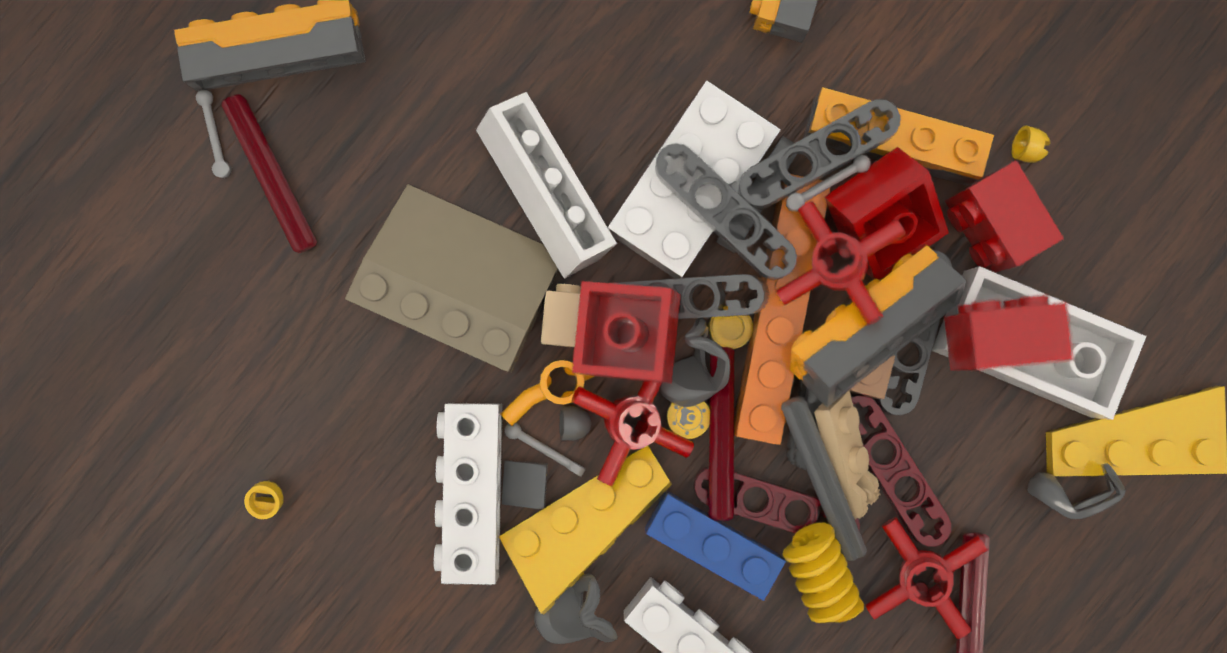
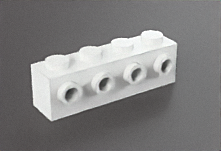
(545, 185)
(470, 493)
(672, 626)

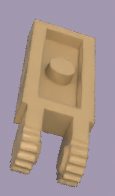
(842, 439)

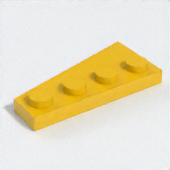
(1156, 439)
(575, 530)

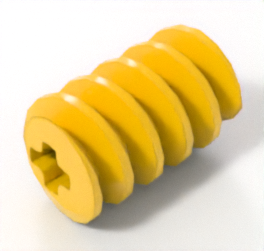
(823, 575)

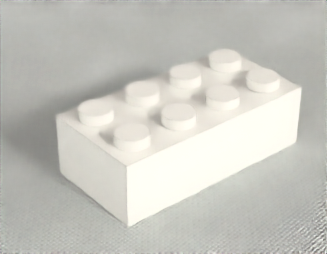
(729, 142)
(1101, 352)

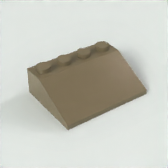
(455, 278)

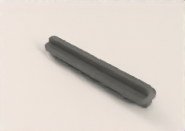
(823, 477)

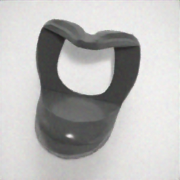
(691, 378)
(1049, 491)
(572, 619)

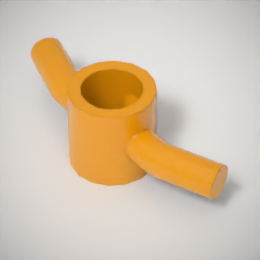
(540, 392)

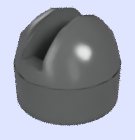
(573, 423)

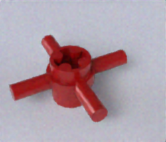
(851, 276)
(646, 431)
(915, 563)

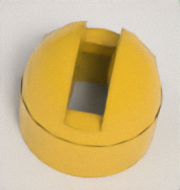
(1030, 144)
(264, 506)

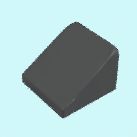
(525, 484)

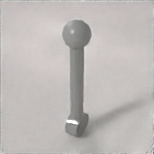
(220, 167)
(796, 200)
(516, 432)

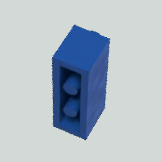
(714, 545)

